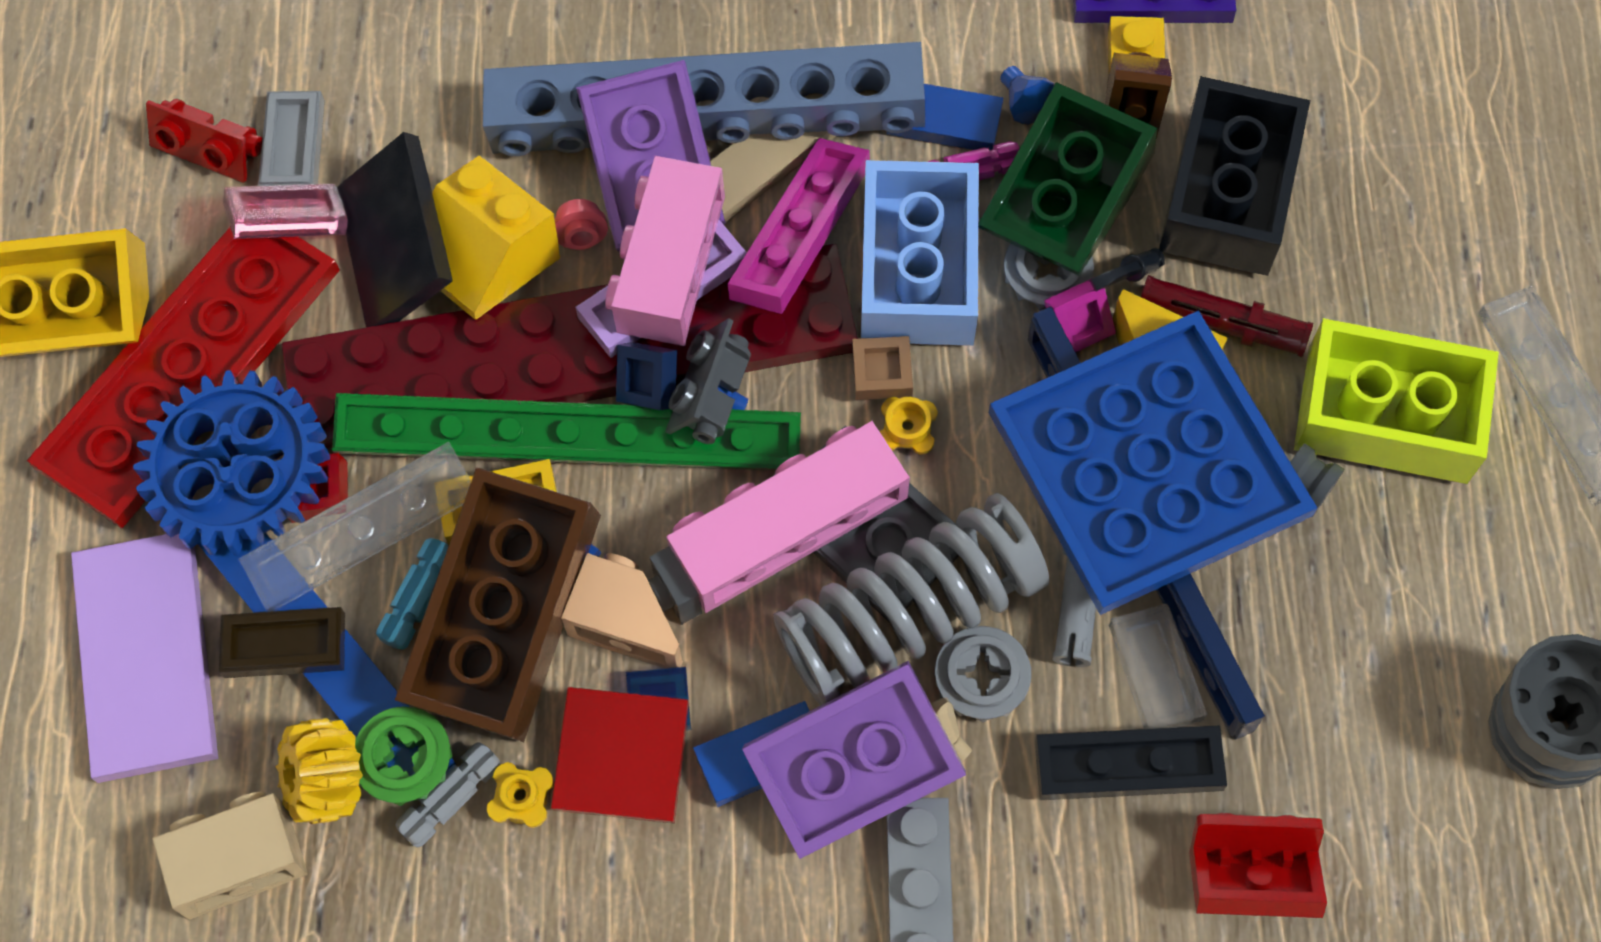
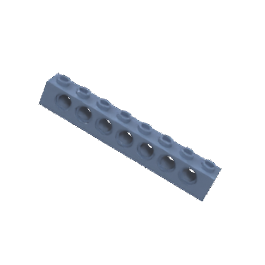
(730, 81)

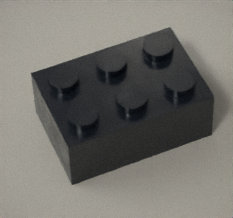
(1235, 176)

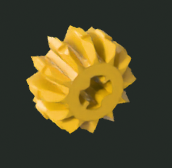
(319, 771)

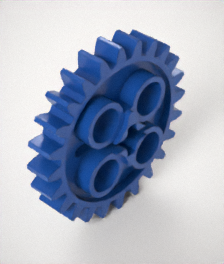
(231, 462)

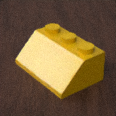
(72, 291)

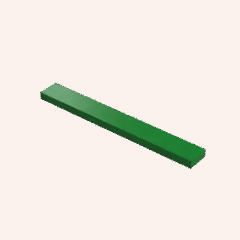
(557, 432)

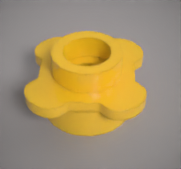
(911, 410)
(526, 811)

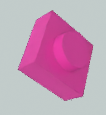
(1083, 314)

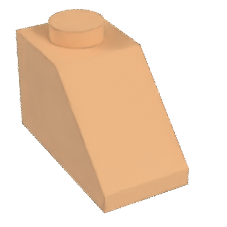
(620, 612)

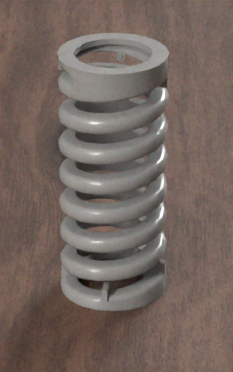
(1019, 561)

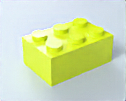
(1397, 401)

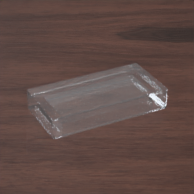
(1157, 668)

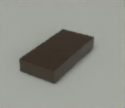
(282, 642)

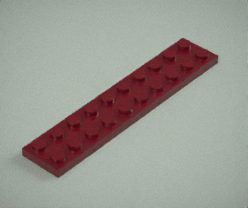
(545, 352)

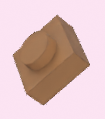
(882, 368)

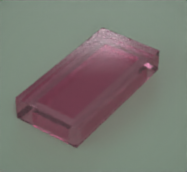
(284, 211)

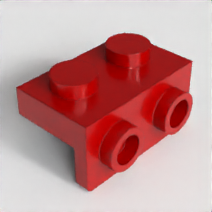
(1257, 865)

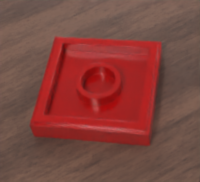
(620, 755)

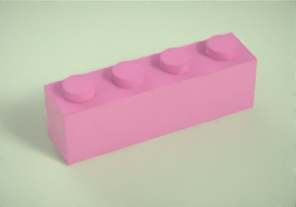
(788, 514)

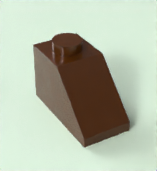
(1139, 86)

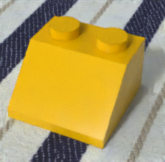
(491, 235)

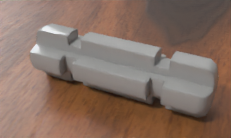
(449, 795)

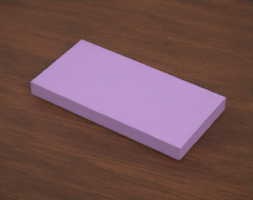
(143, 657)

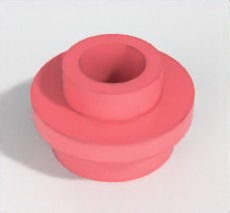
(580, 224)

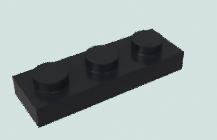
(1130, 762)

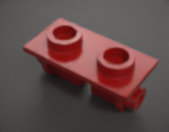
(193, 137)

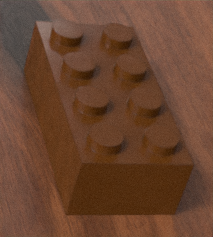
(498, 604)

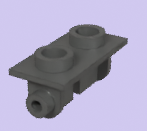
(714, 361)

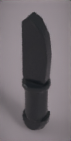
(1131, 268)

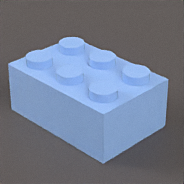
(920, 251)

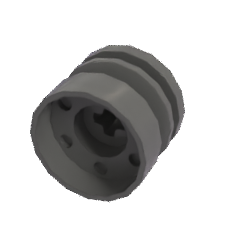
(1559, 679)

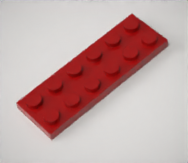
(215, 321)

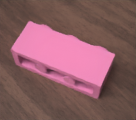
(666, 250)

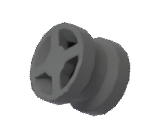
(1315, 474)

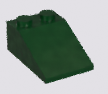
(1070, 179)

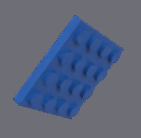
(1151, 461)

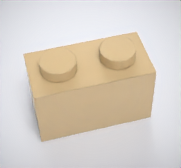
(229, 854)

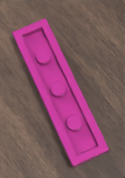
(799, 226)

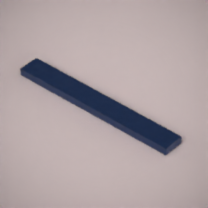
(1188, 608)

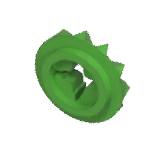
(413, 729)

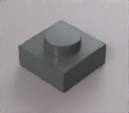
(673, 586)

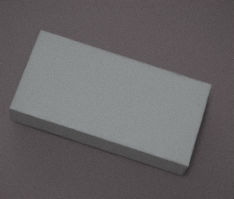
(291, 138)

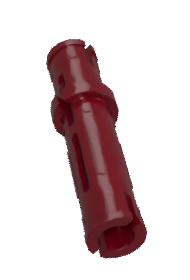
(1291, 334)

